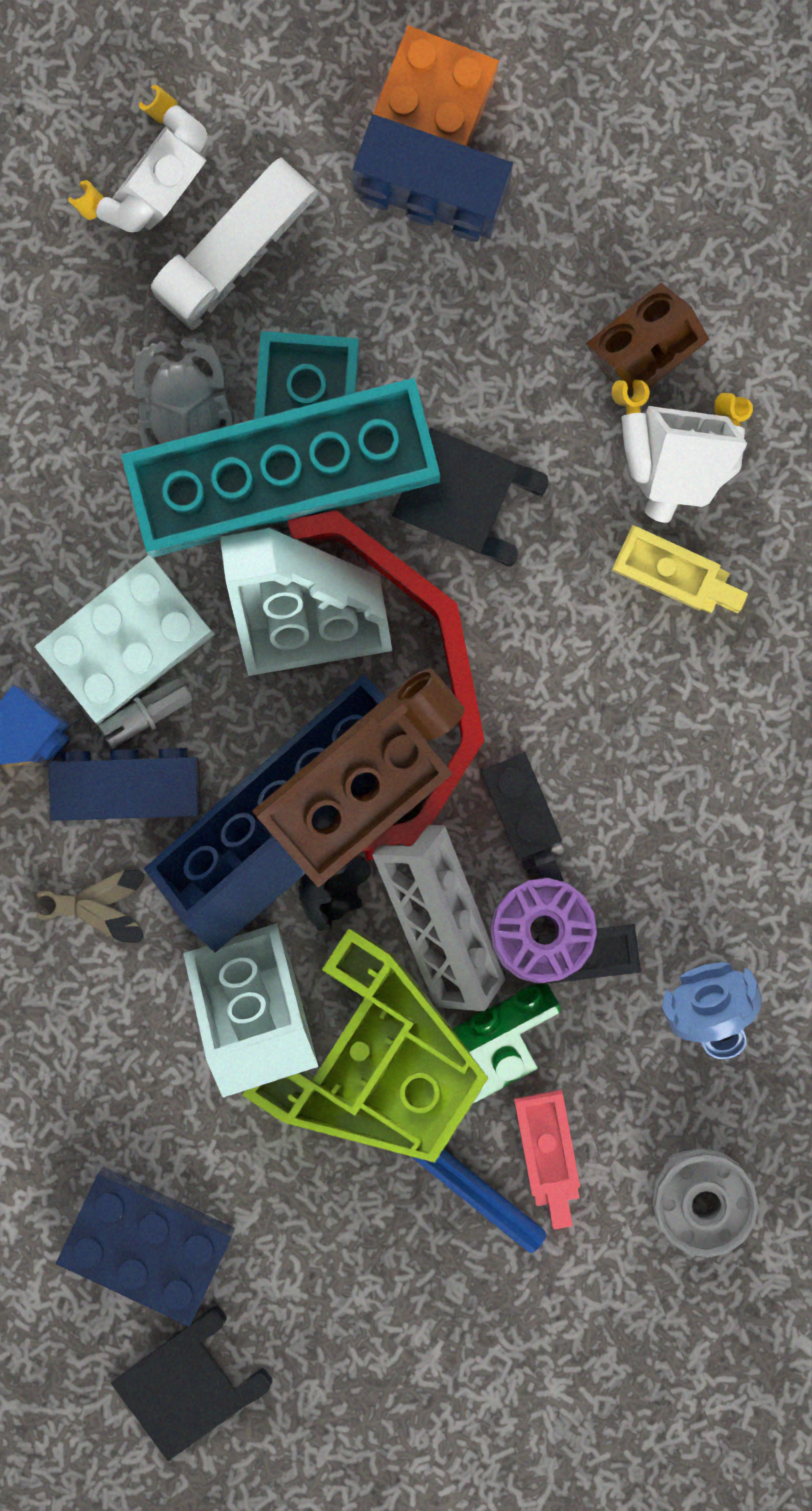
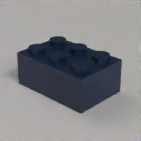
(431, 178)
(145, 1246)

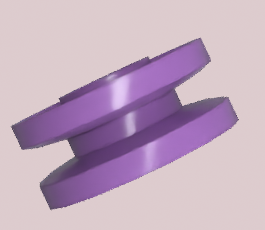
(573, 930)

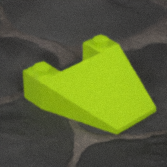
(394, 1072)

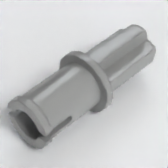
(145, 712)

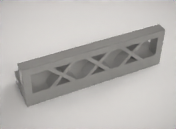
(453, 924)

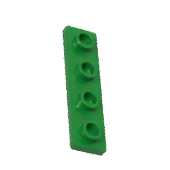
(496, 1039)

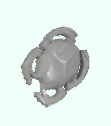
(180, 394)

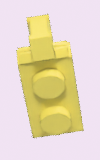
(676, 572)

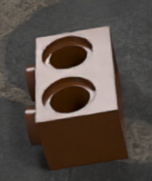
(648, 339)

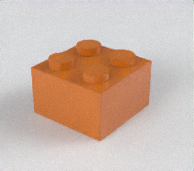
(437, 86)

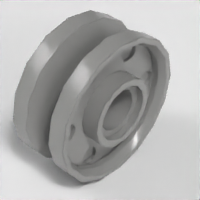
(712, 1231)

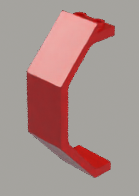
(337, 528)

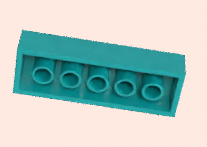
(281, 467)

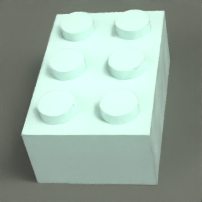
(124, 640)
(250, 1011)

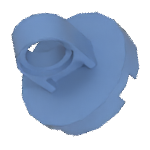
(713, 1006)

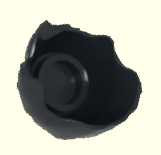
(334, 896)

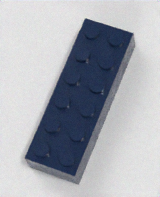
(228, 861)

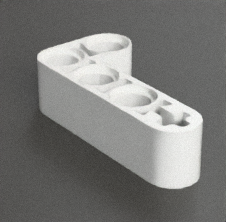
(234, 244)

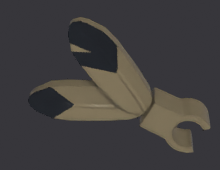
(94, 909)

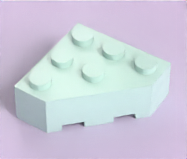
(300, 603)

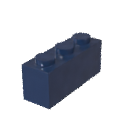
(124, 786)

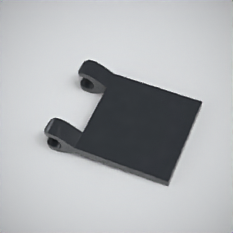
(468, 496)
(183, 1391)

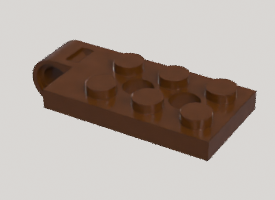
(384, 743)

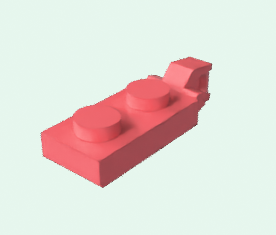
(548, 1153)

